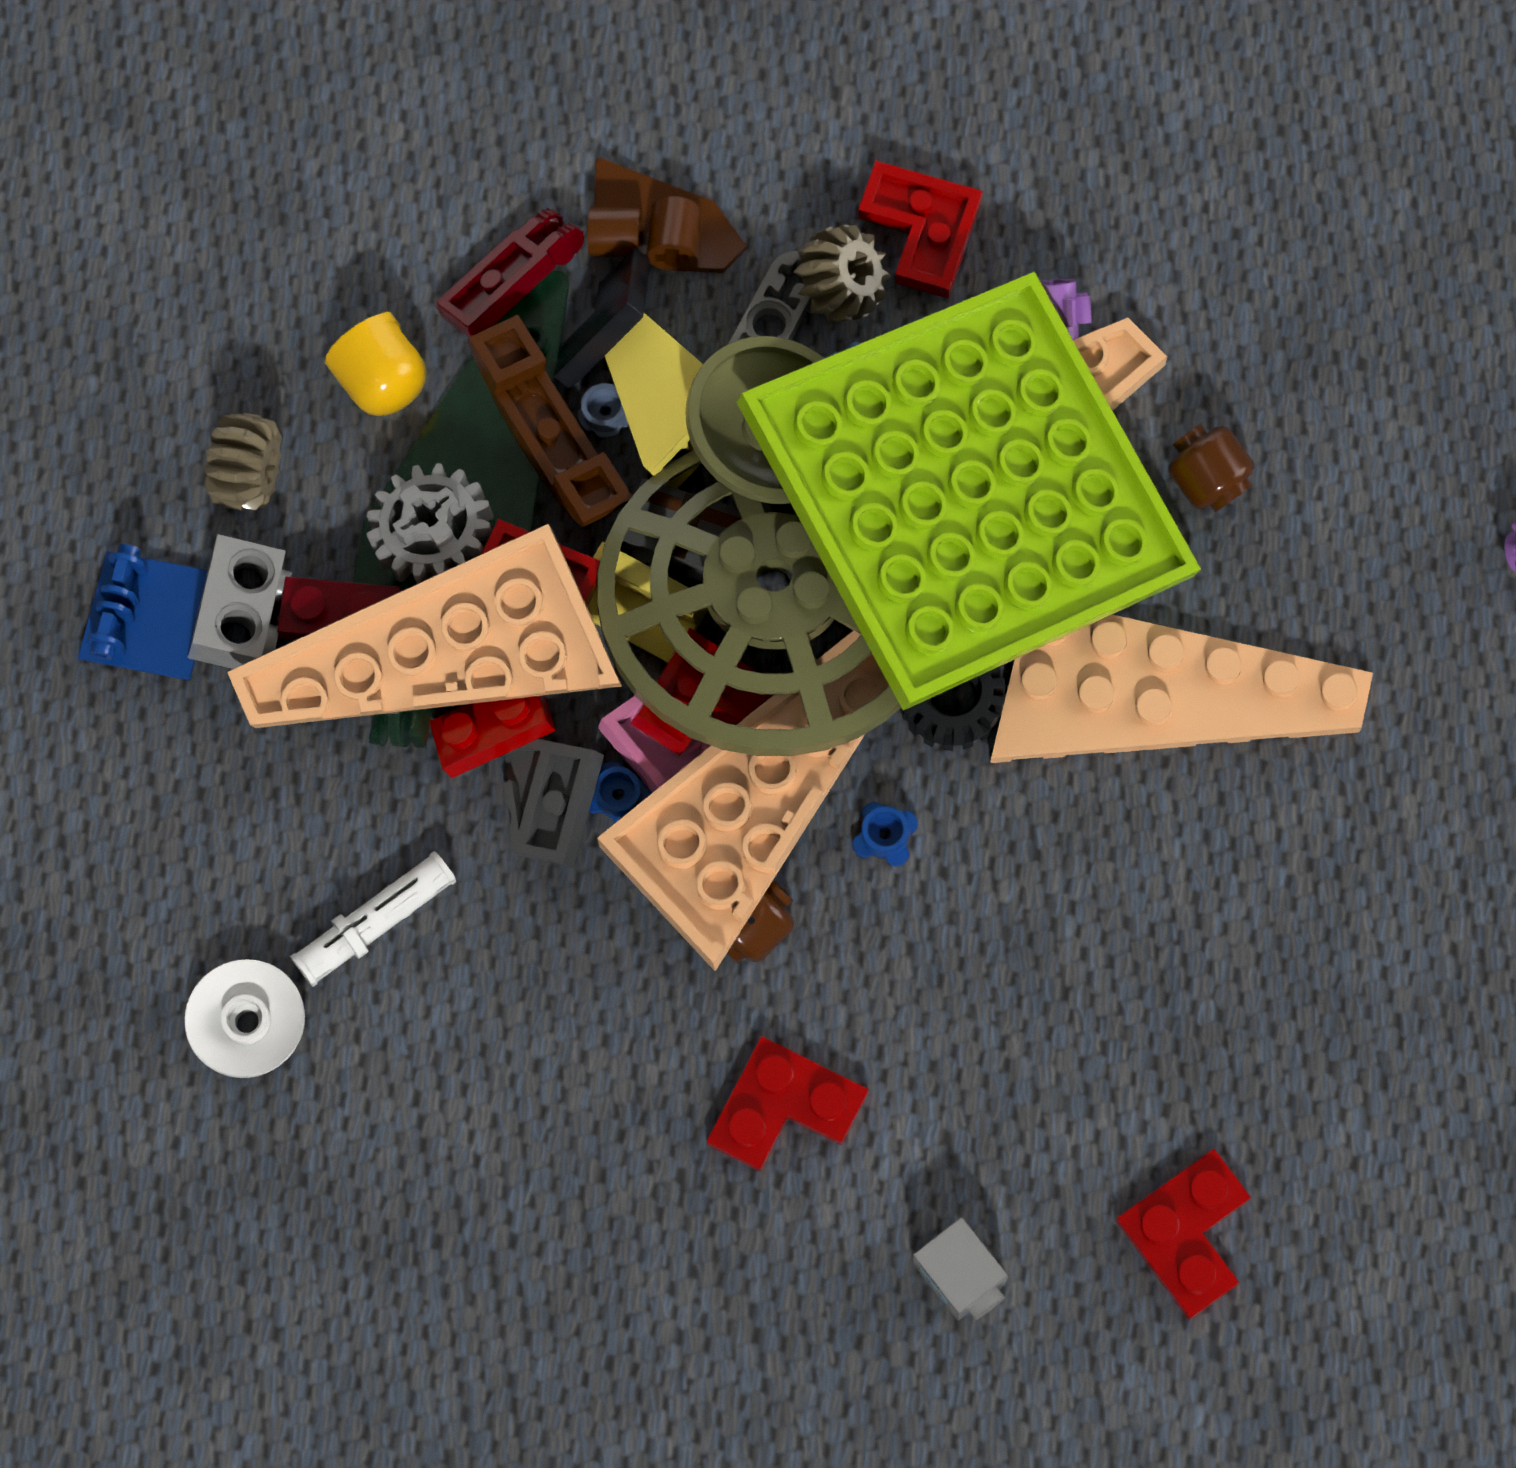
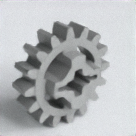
(424, 502)

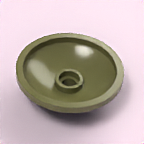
(717, 424)

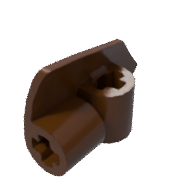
(659, 220)

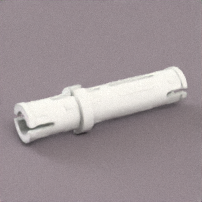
(371, 920)

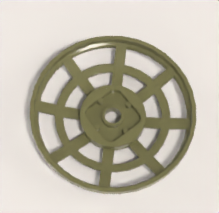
(755, 619)

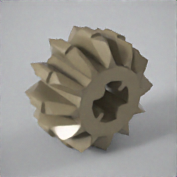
(842, 273)
(243, 461)

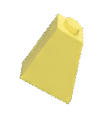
(653, 387)

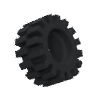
(964, 727)

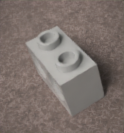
(228, 602)

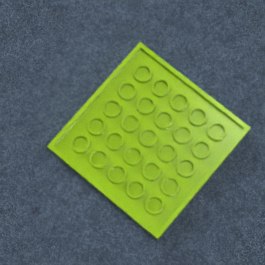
(967, 488)

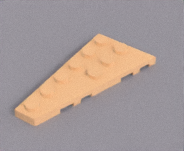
(730, 818)

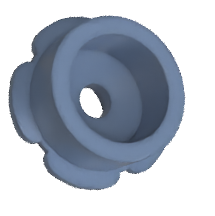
(592, 402)

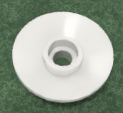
(227, 995)

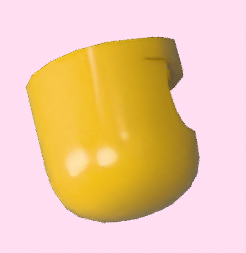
(377, 365)

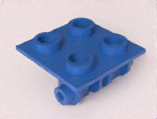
(143, 614)

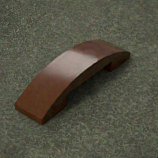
(544, 425)

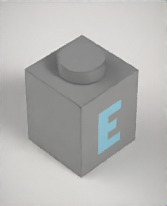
(961, 1271)

